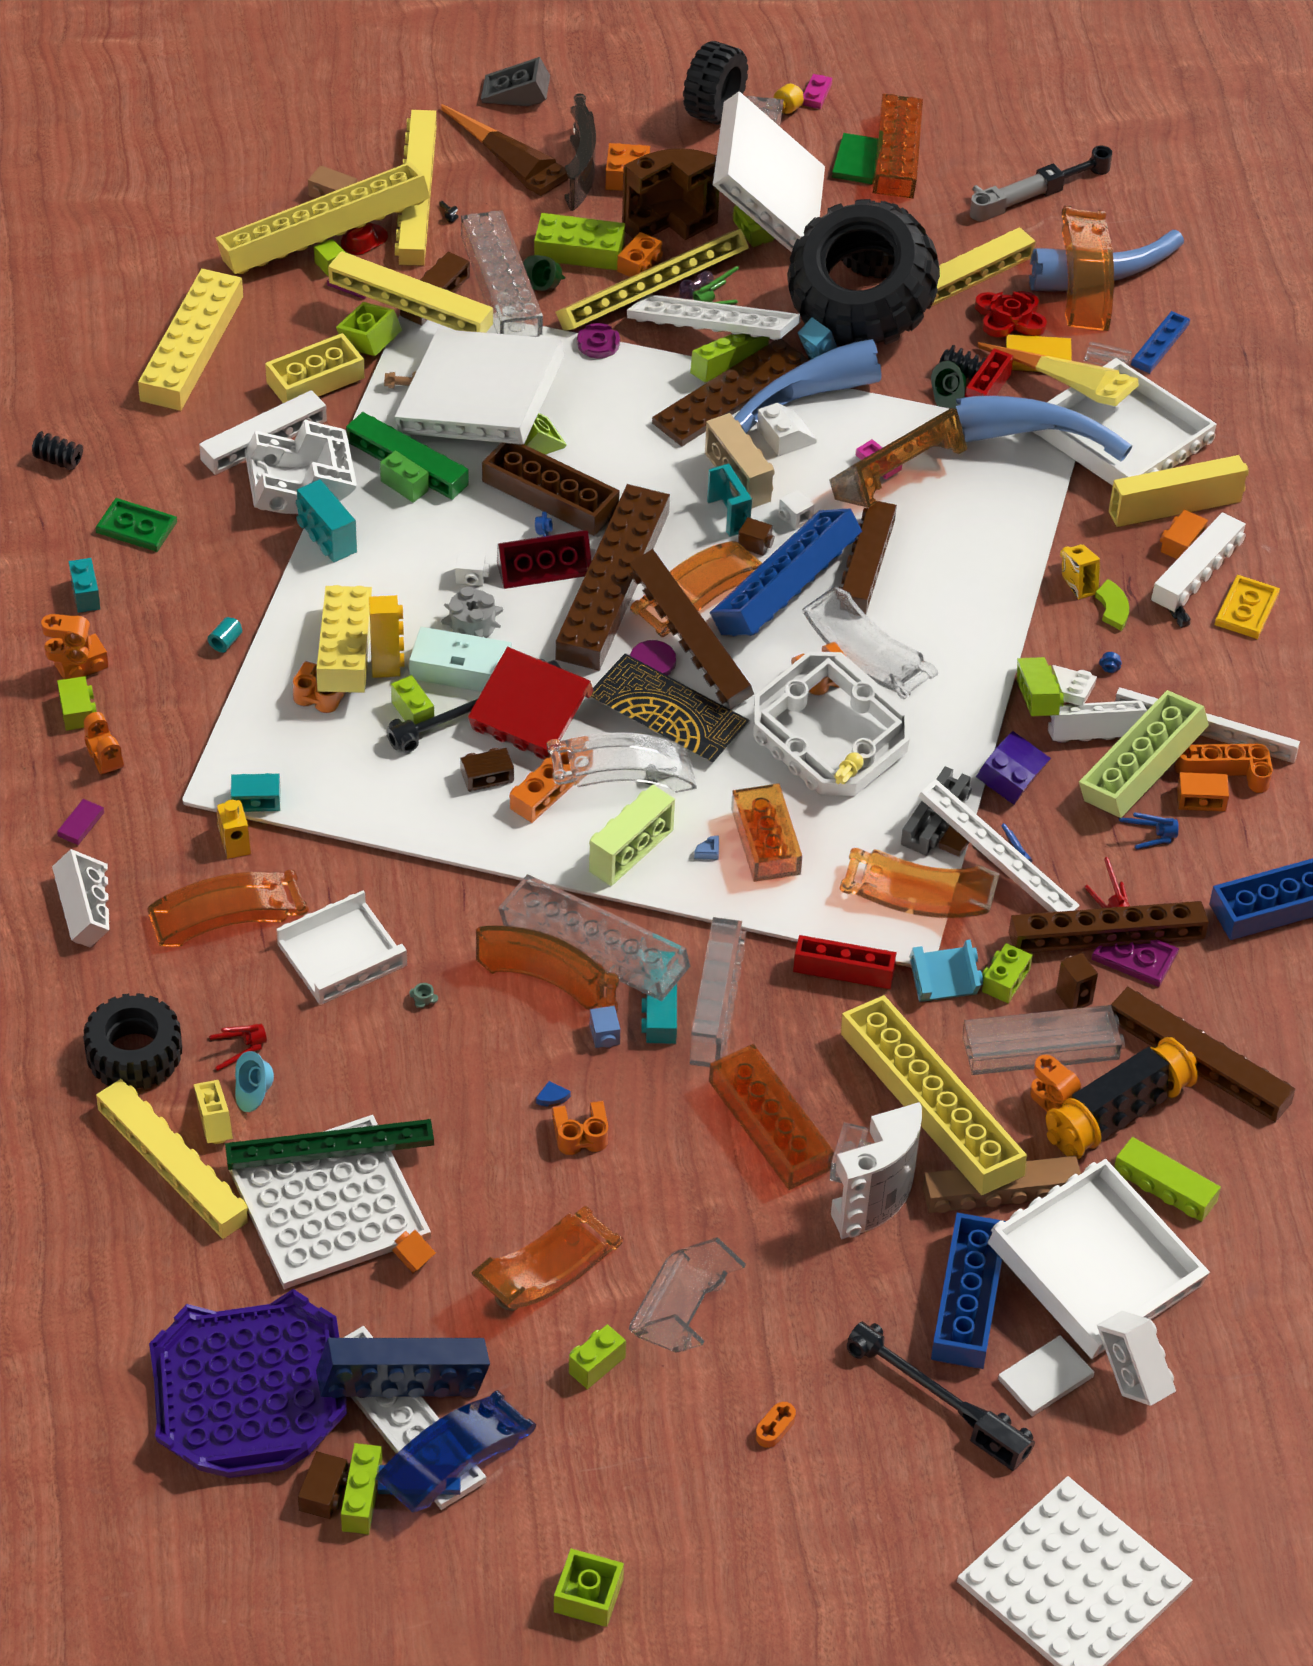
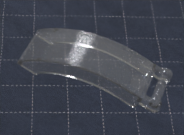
(872, 650)
(623, 758)

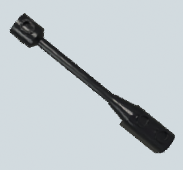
(406, 734)
(990, 1431)

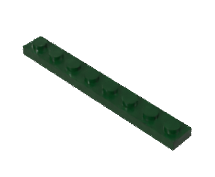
(329, 1144)

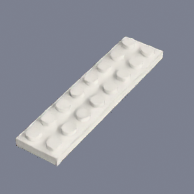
(713, 316)
(402, 1420)

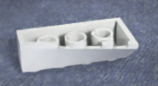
(83, 896)

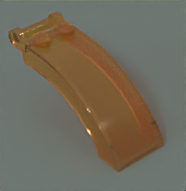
(1089, 269)
(704, 578)
(920, 888)
(225, 902)
(547, 959)
(548, 1262)

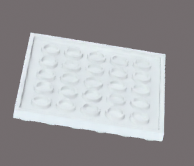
(329, 1210)
(1074, 1579)

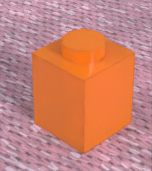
(412, 1250)

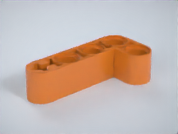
(1229, 759)

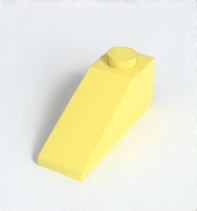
(213, 1112)

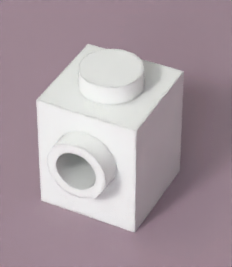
(795, 509)
(471, 568)

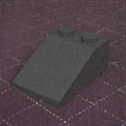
(518, 84)

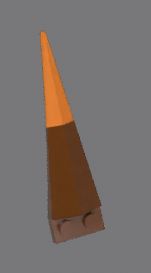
(533, 168)

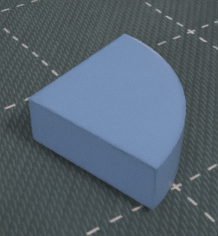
(708, 849)

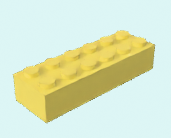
(344, 639)

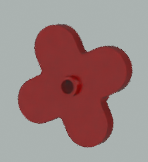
(1010, 313)

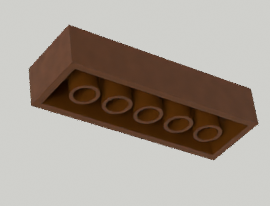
(550, 486)

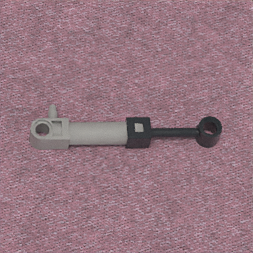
(1047, 181)

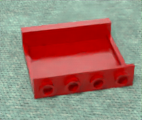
(528, 702)

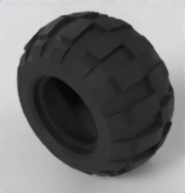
(870, 313)

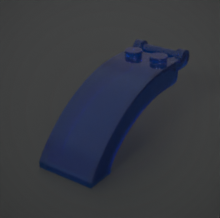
(453, 1448)

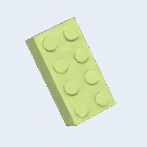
(631, 834)

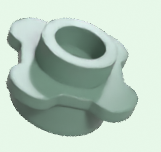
(425, 990)

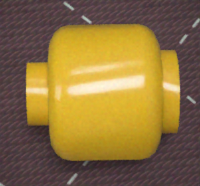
(792, 97)

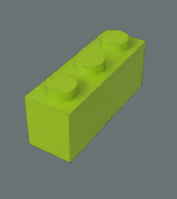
(361, 1489)

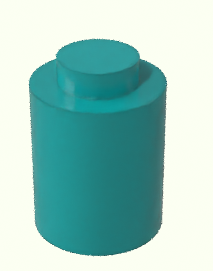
(225, 634)

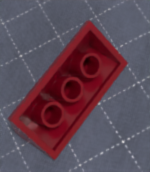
(544, 559)

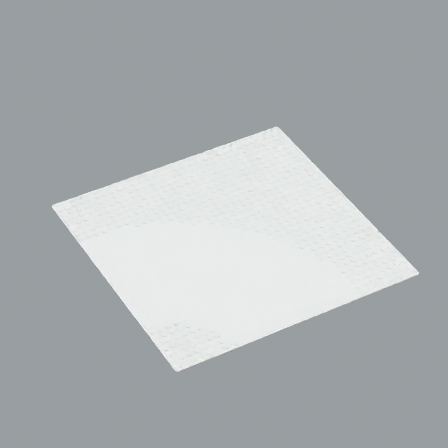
(950, 585)

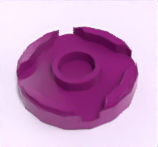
(598, 341)
(656, 655)

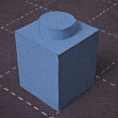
(605, 1027)

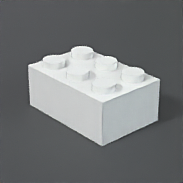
(1136, 1357)

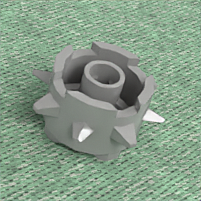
(472, 613)

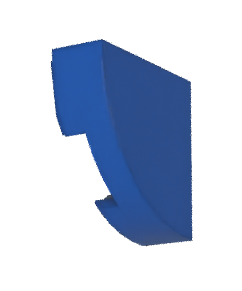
(552, 1094)

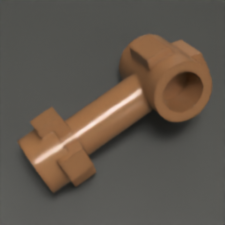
(392, 380)

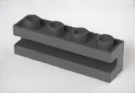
(925, 825)

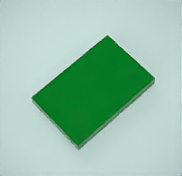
(856, 159)
(136, 524)

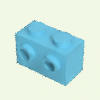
(816, 338)

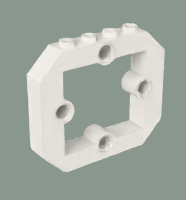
(798, 680)

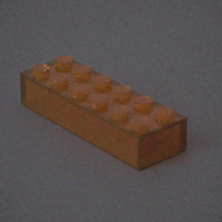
(898, 146)
(771, 1116)

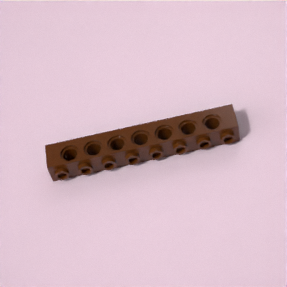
(1108, 926)

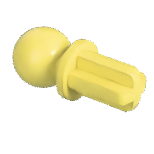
(848, 767)

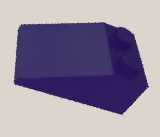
(1012, 767)

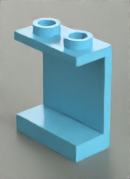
(945, 972)

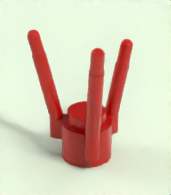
(1119, 899)
(252, 1034)

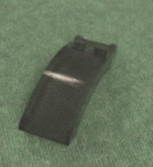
(582, 167)

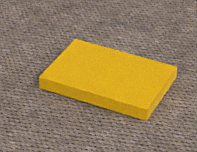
(1046, 346)
(1247, 606)

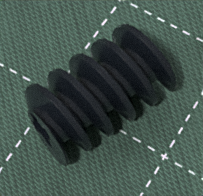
(967, 365)
(57, 451)

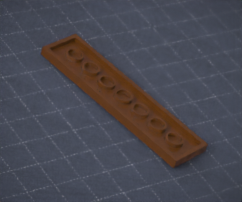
(727, 391)

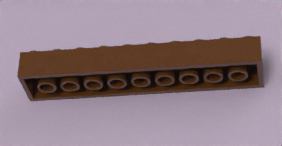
(608, 582)

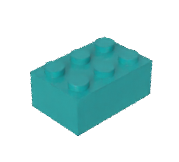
(326, 521)

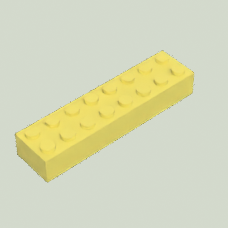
(190, 339)

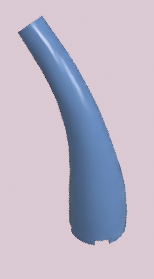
(1051, 266)
(831, 371)
(1005, 415)

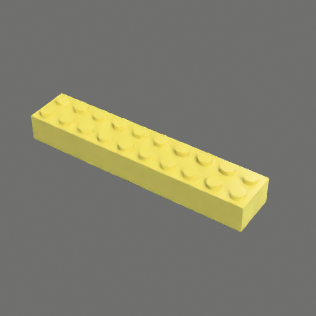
(323, 218)
(949, 1109)

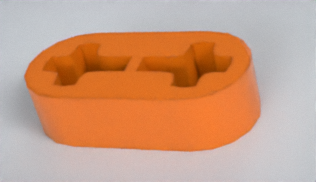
(771, 1421)

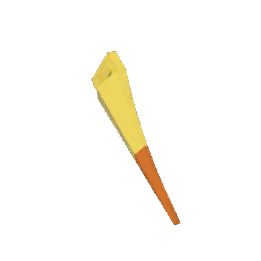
(1094, 381)

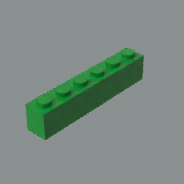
(381, 440)

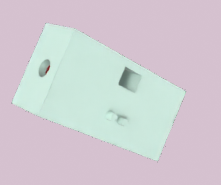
(455, 658)

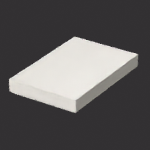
(1046, 1375)

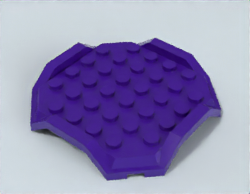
(243, 1386)

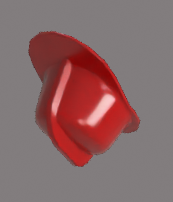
(363, 239)

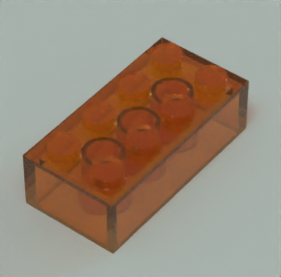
(766, 832)

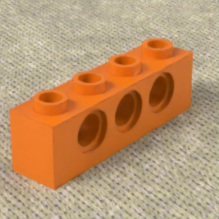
(539, 790)

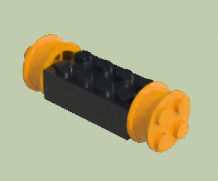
(1121, 1096)

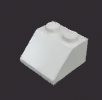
(783, 429)

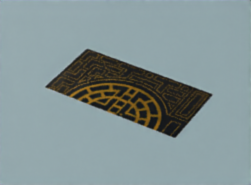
(668, 707)

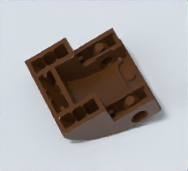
(670, 191)

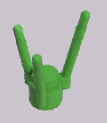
(706, 293)

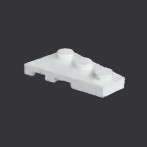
(1074, 684)

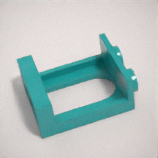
(719, 489)

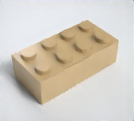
(731, 445)

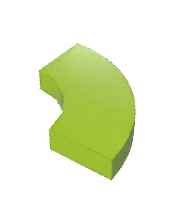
(1115, 604)

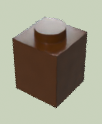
(756, 536)

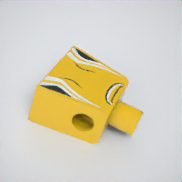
(1080, 570)
(231, 819)

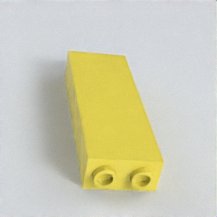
(1176, 489)

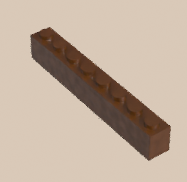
(691, 628)
(1214, 1059)

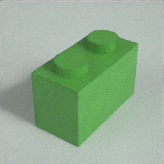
(404, 476)

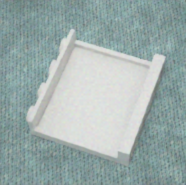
(340, 948)

